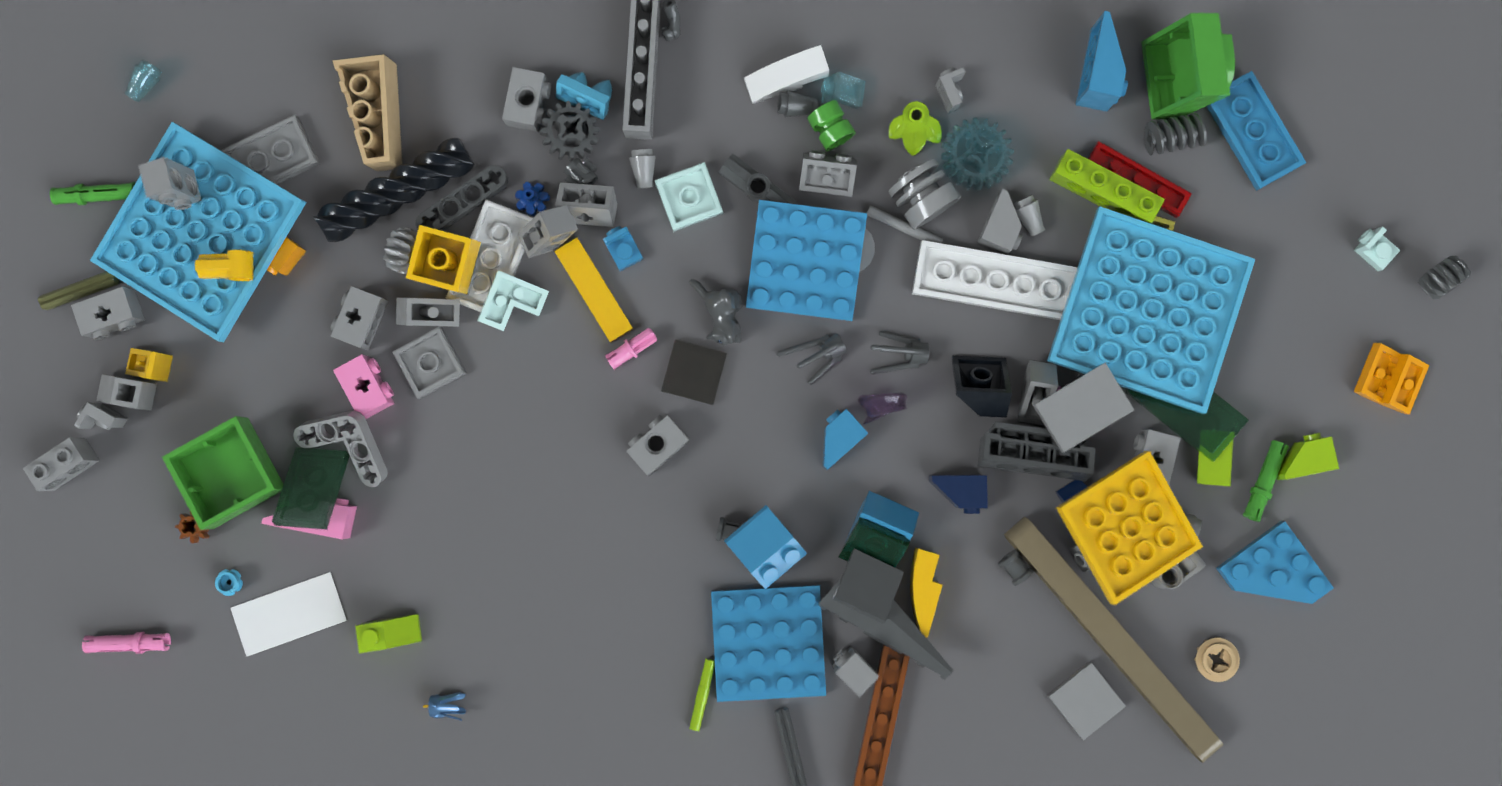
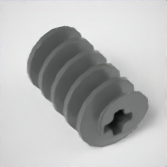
(1174, 132)

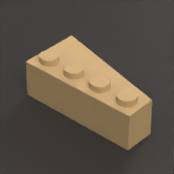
(373, 106)

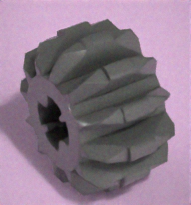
(1444, 277)

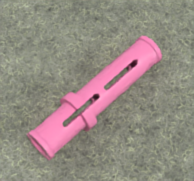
(138, 643)

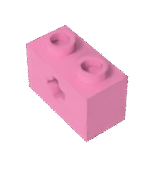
(352, 378)

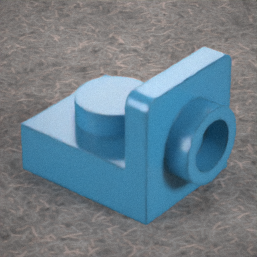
(622, 247)

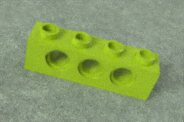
(1105, 187)

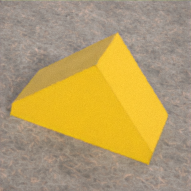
(149, 364)

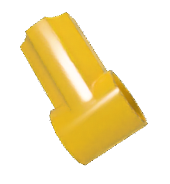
(234, 266)

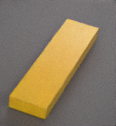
(593, 290)

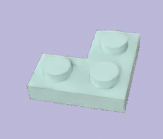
(509, 293)

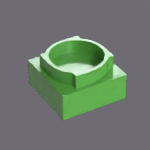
(1188, 65)
(223, 473)

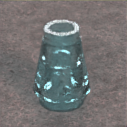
(142, 80)

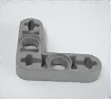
(351, 436)

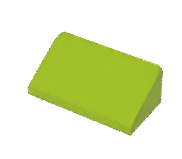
(1218, 471)

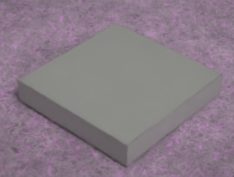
(429, 362)
(1086, 700)

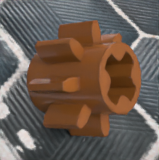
(186, 529)

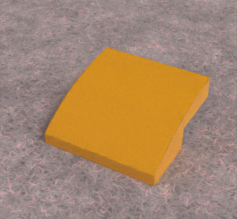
(1391, 378)

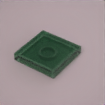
(875, 542)

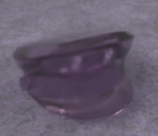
(882, 404)

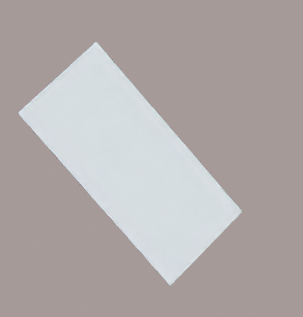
(288, 614)

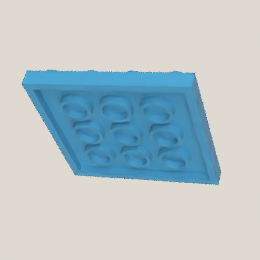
(806, 260)
(768, 643)

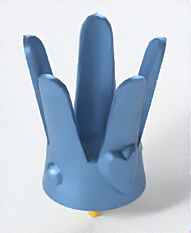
(438, 708)

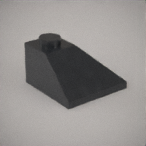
(983, 384)

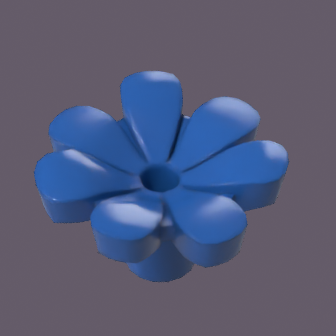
(532, 198)

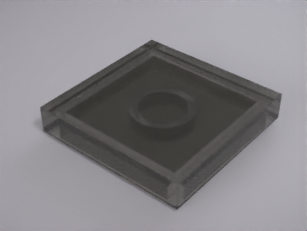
(694, 372)

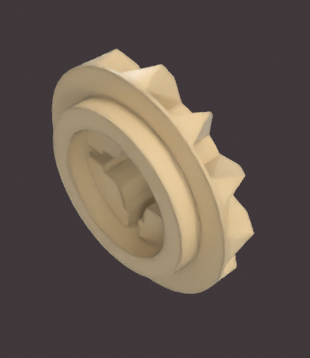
(1229, 655)

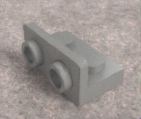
(828, 173)

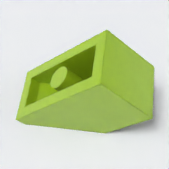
(1309, 457)
(388, 633)

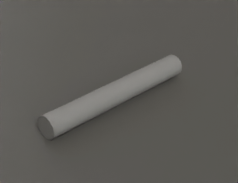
(902, 225)

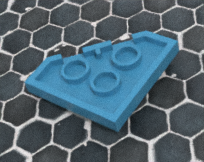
(1276, 568)

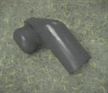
(673, 18)

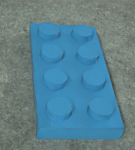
(1256, 132)

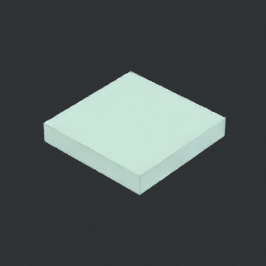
(689, 196)

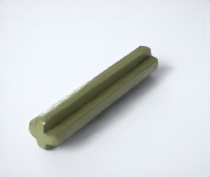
(77, 290)

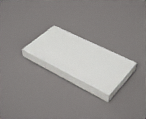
(499, 250)

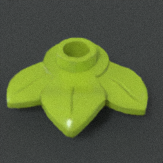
(915, 132)

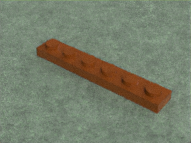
(881, 718)

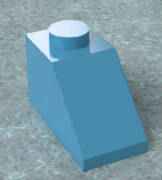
(840, 436)

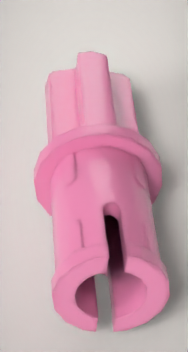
(631, 348)

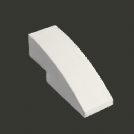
(787, 74)

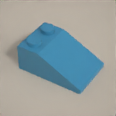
(1103, 68)

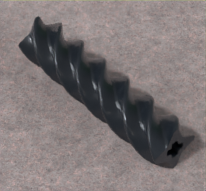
(387, 194)

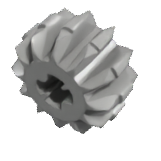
(399, 249)

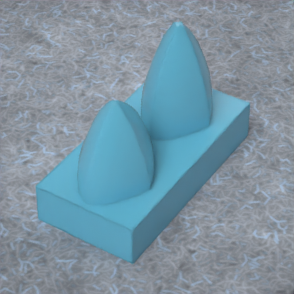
(575, 90)

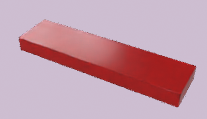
(1174, 195)

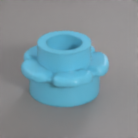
(222, 585)

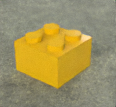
(443, 259)

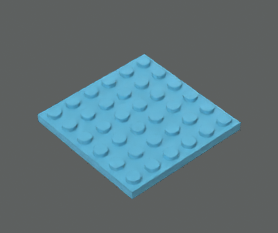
(157, 245)
(1152, 309)

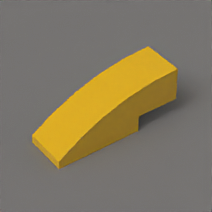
(923, 590)

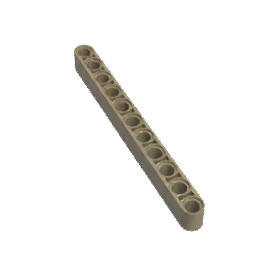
(1113, 640)

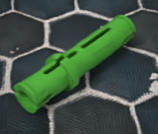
(83, 194)
(1262, 490)

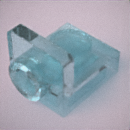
(844, 89)

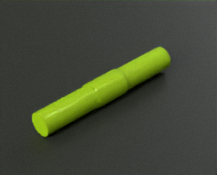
(702, 694)

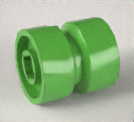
(832, 127)

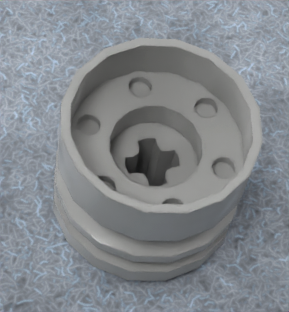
(924, 194)

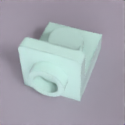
(1376, 248)

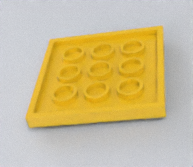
(1129, 527)

